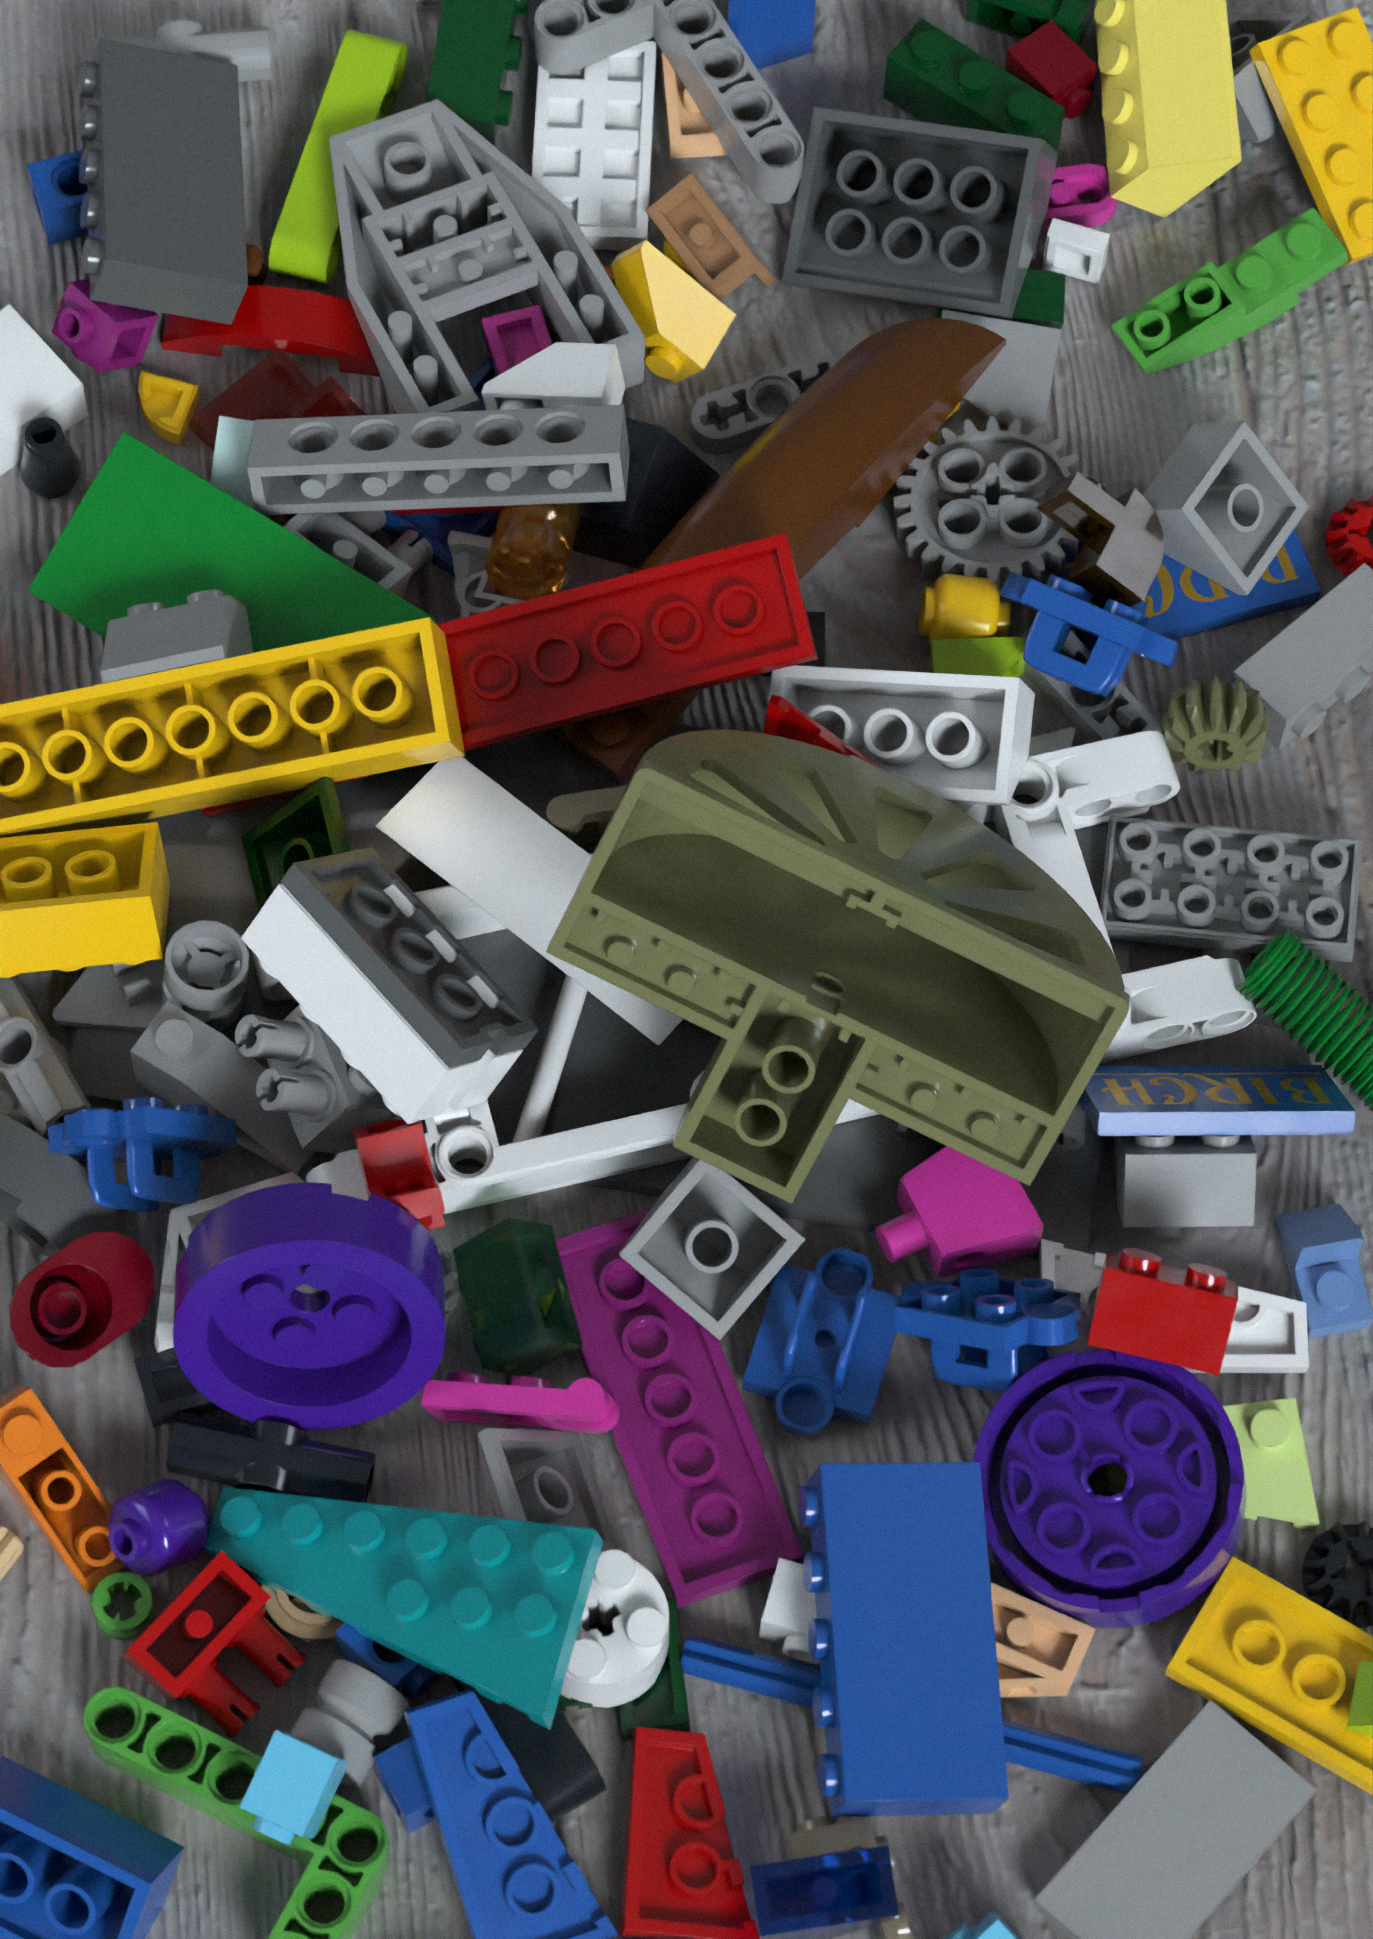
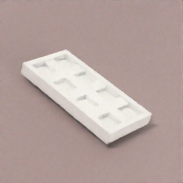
(598, 144)

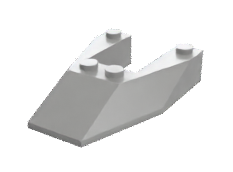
(449, 225)

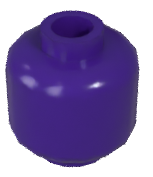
(161, 1527)

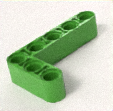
(199, 1787)

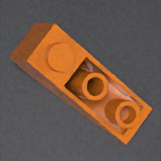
(55, 1488)

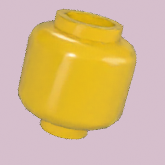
(962, 609)

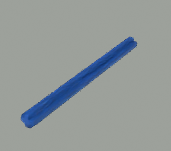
(1023, 1743)

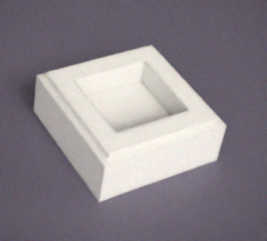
(1075, 250)

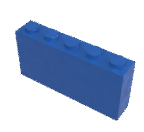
(903, 1639)

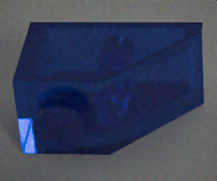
(824, 1894)

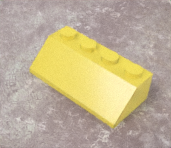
(1166, 99)

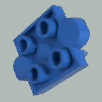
(1067, 605)
(143, 1138)
(990, 1323)
(823, 1343)

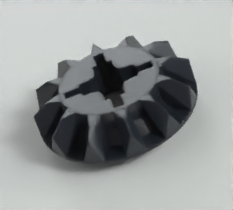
(1329, 1558)

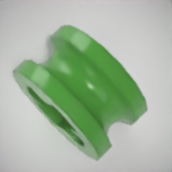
(102, 1605)

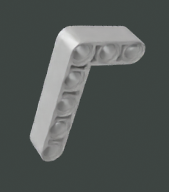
(697, 58)

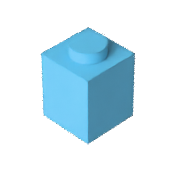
(292, 1788)

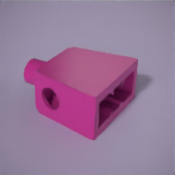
(960, 1215)

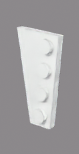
(1264, 1336)

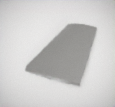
(1019, 376)

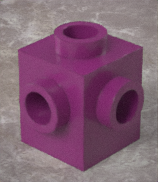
(102, 332)

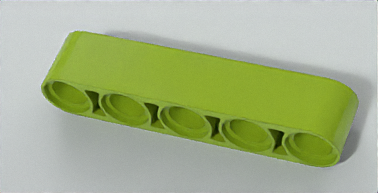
(357, 93)

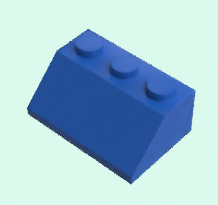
(75, 1864)

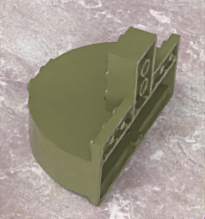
(842, 954)

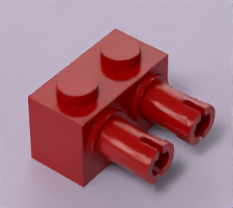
(1163, 1311)
(182, 1643)

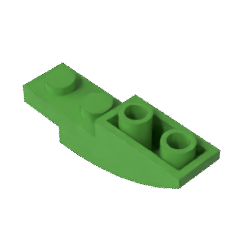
(1231, 301)

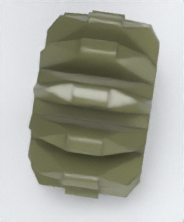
(1215, 725)

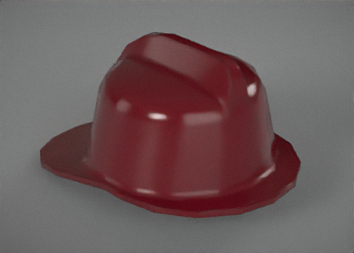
(81, 1299)

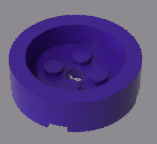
(282, 1351)
(1125, 1553)

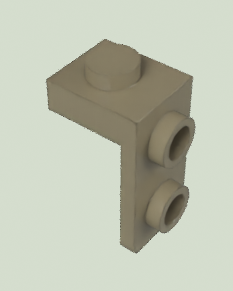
(828, 1836)

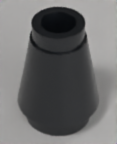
(48, 460)

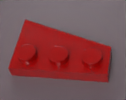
(677, 1845)

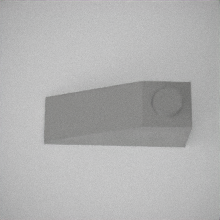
(201, 1066)

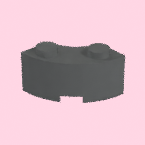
(44, 1192)

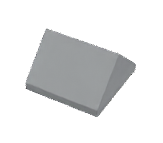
(542, 1479)

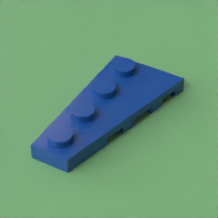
(495, 1833)

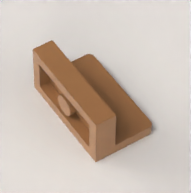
(707, 238)

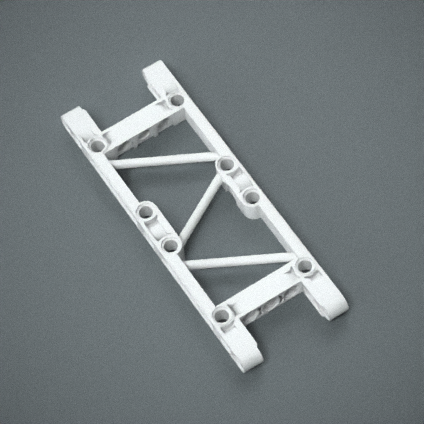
(1073, 791)

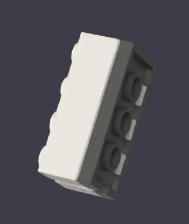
(388, 984)

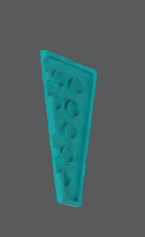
(442, 1588)

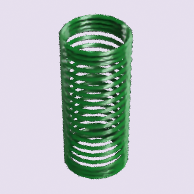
(1353, 1055)

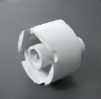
(628, 1661)

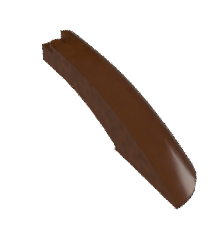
(810, 477)

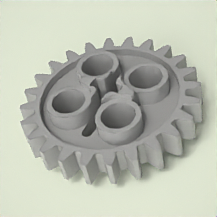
(987, 506)

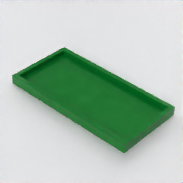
(166, 533)

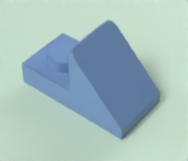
(1325, 1268)

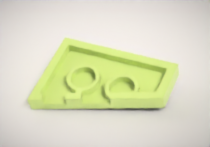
(1272, 1463)

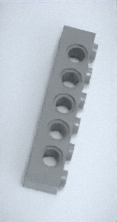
(439, 460)

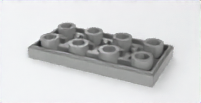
(1229, 886)
(1178, 1837)

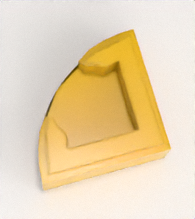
(167, 405)

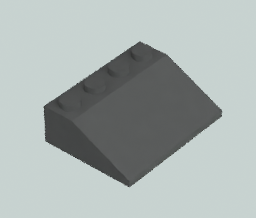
(918, 212)

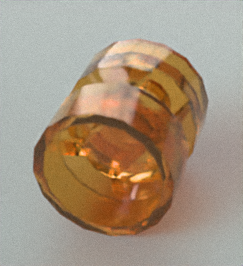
(532, 549)

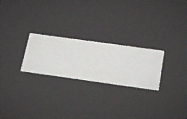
(508, 867)

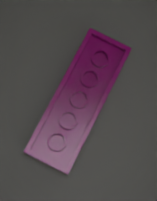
(679, 1423)

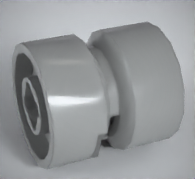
(206, 972)
(351, 1715)

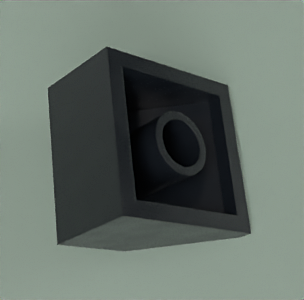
(661, 489)

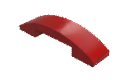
(284, 320)

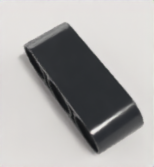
(548, 1759)

